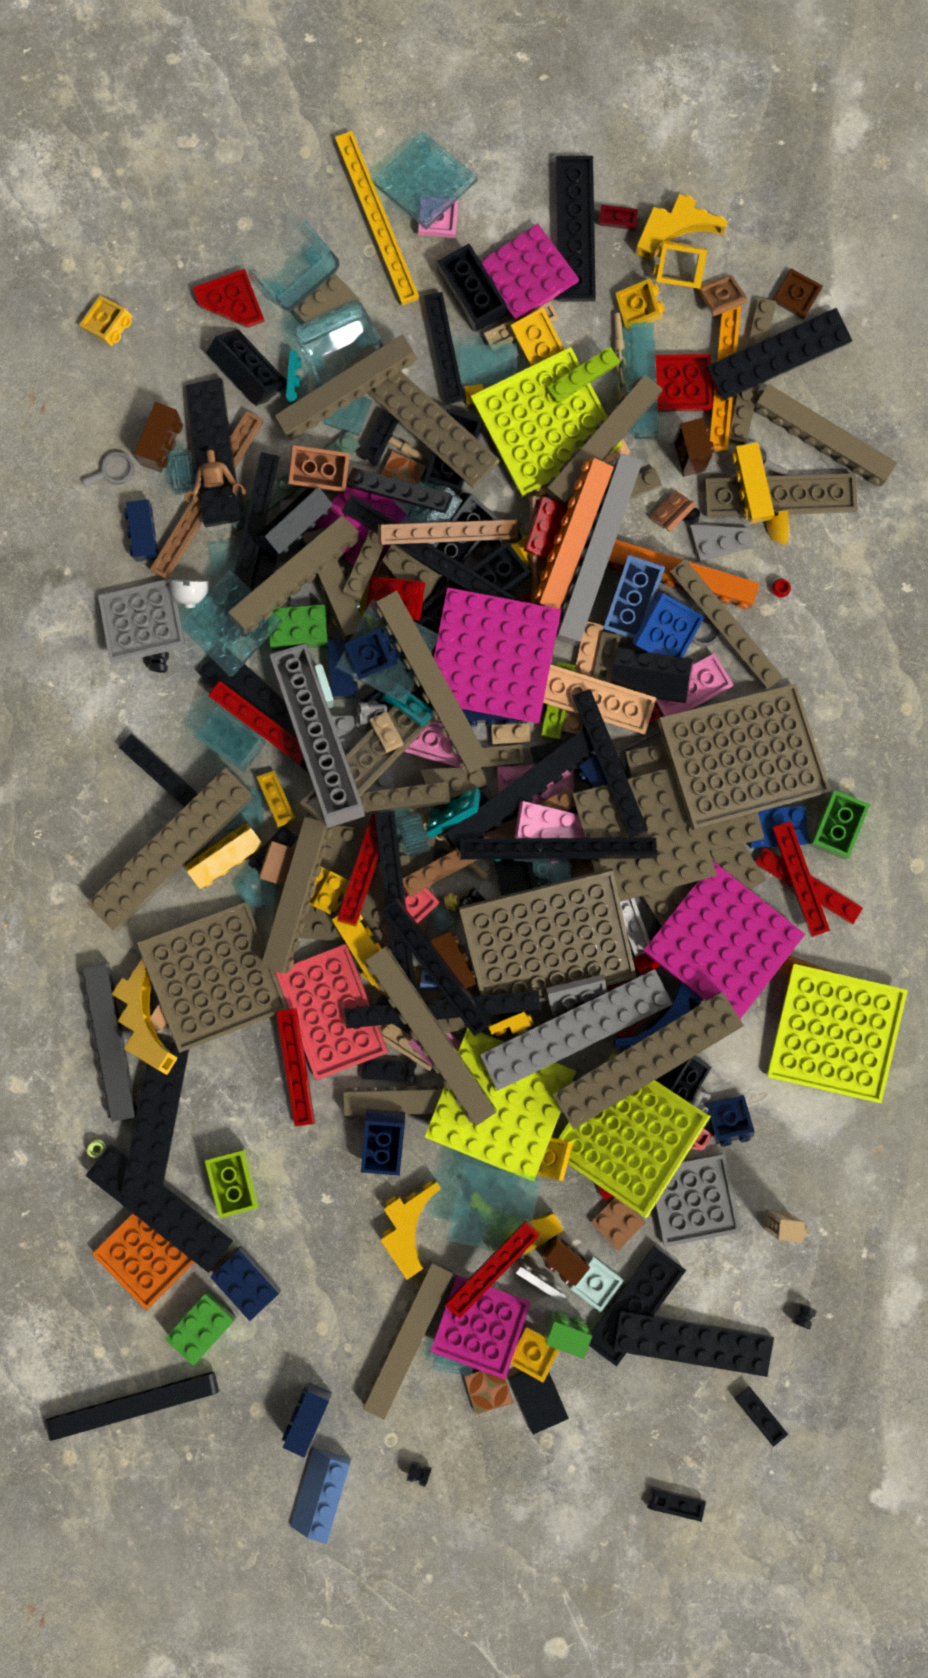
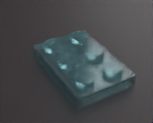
(487, 363)

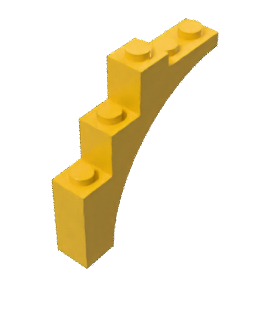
(137, 1017)

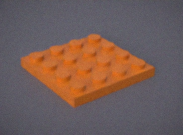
(142, 1260)

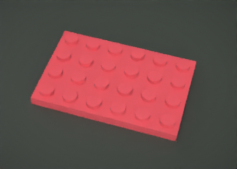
(321, 992)

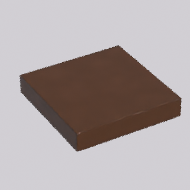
(797, 293)

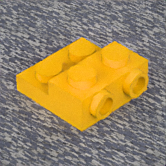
(640, 303)
(106, 321)
(328, 891)
(516, 1023)

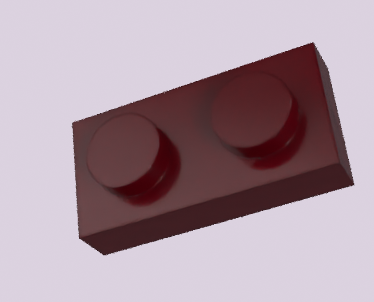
(618, 217)

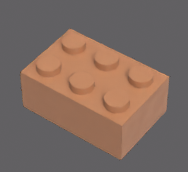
(318, 468)

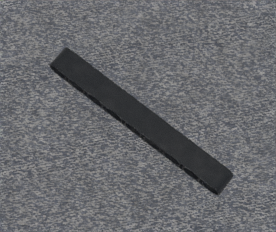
(131, 1406)

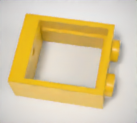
(701, 259)

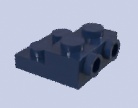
(371, 653)
(730, 1121)

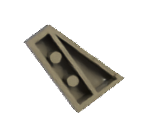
(324, 299)
(409, 568)
(456, 778)

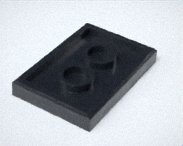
(539, 1401)

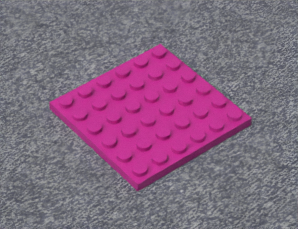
(496, 653)
(724, 941)

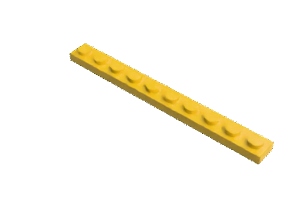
(377, 218)

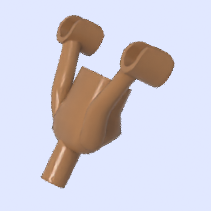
(212, 476)

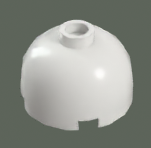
(189, 591)

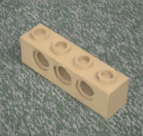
(785, 1226)

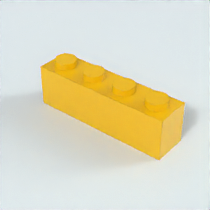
(753, 483)
(224, 855)
(360, 944)

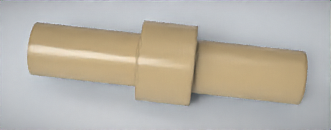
(406, 448)

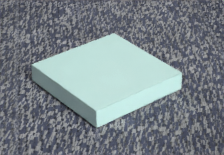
(324, 685)
(598, 1285)

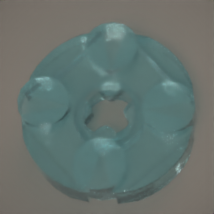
(259, 899)

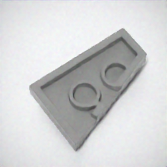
(719, 540)
(572, 993)
(538, 1280)

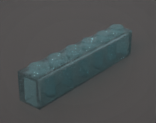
(643, 363)

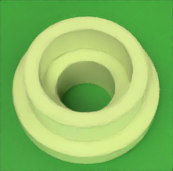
(90, 1148)

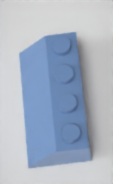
(320, 1494)

